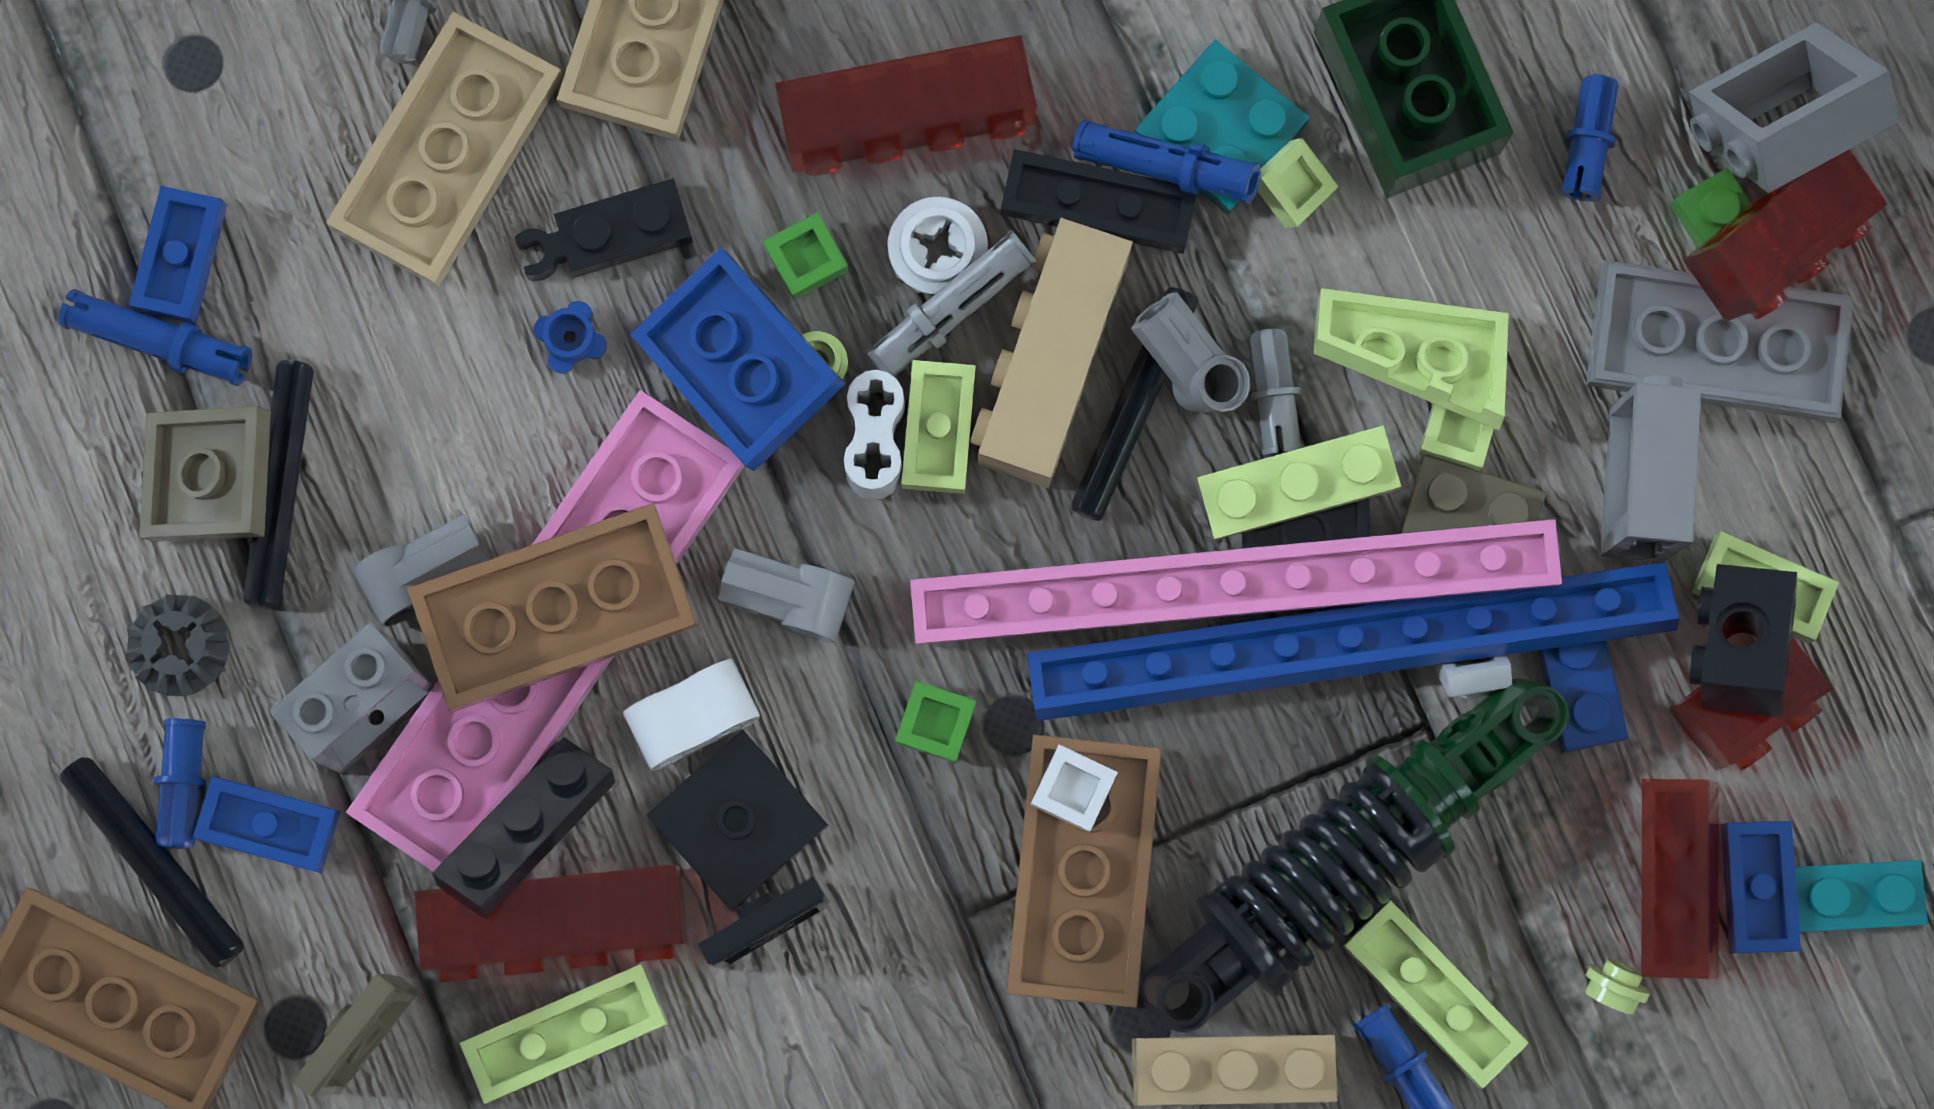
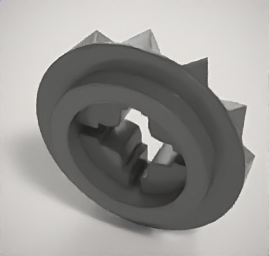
(207, 645)

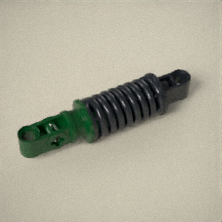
(1347, 853)

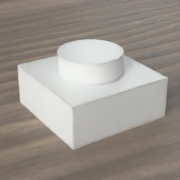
(1475, 677)
(1073, 788)

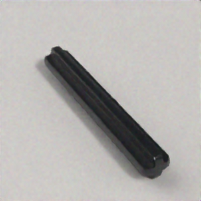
(1122, 430)
(286, 441)
(151, 862)

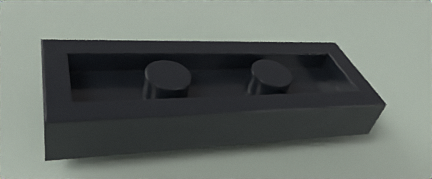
(1105, 199)
(523, 828)

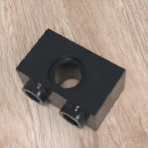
(1749, 676)

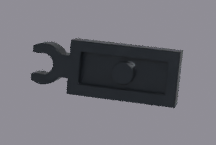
(610, 232)

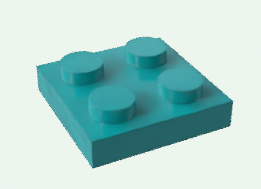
(1228, 110)

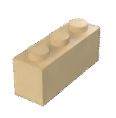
(1234, 1070)

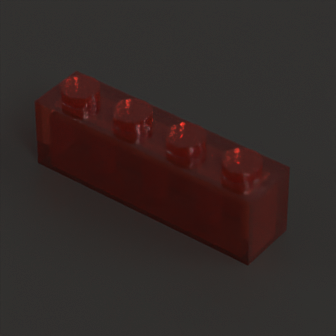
(907, 105)
(556, 919)

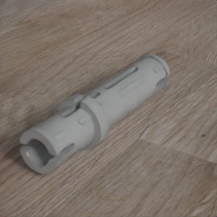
(950, 305)

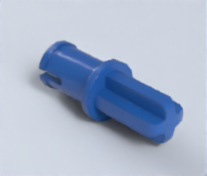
(1590, 138)
(180, 783)
(1401, 1061)

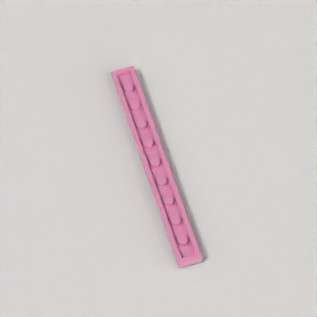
(1236, 582)

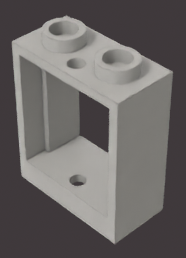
(1853, 107)
(1651, 470)
(334, 704)

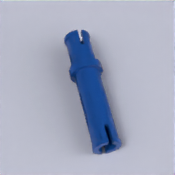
(1190, 167)
(180, 346)

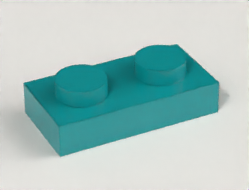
(1860, 896)

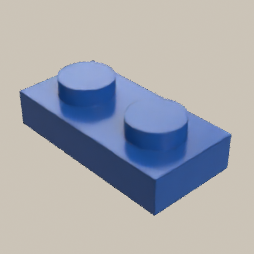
(178, 254)
(1589, 687)
(266, 824)
(1760, 887)

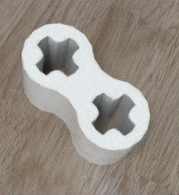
(874, 434)
(691, 714)

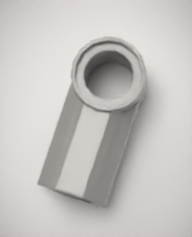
(1187, 354)
(395, 568)
(802, 598)

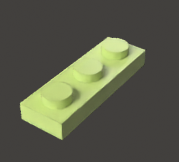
(1299, 483)
(1435, 994)
(563, 1033)

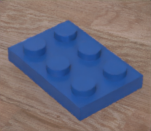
(737, 359)

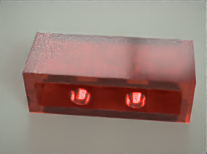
(1785, 237)
(1680, 878)

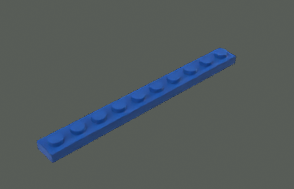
(1350, 642)

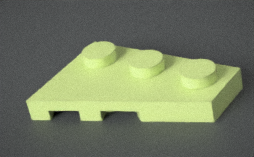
(1421, 348)

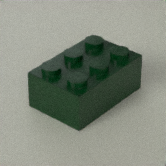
(1412, 88)

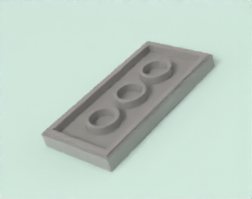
(1668, 326)

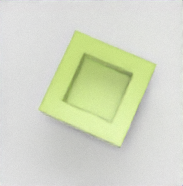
(1295, 183)
(1455, 438)

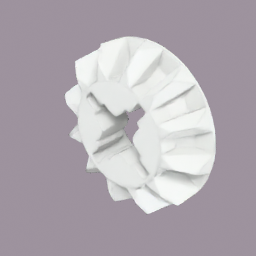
(926, 220)

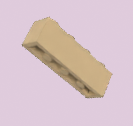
(1053, 352)

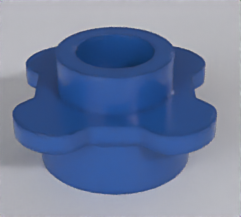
(554, 328)

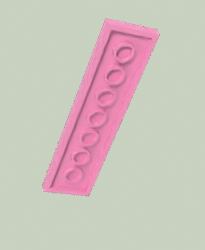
(461, 764)

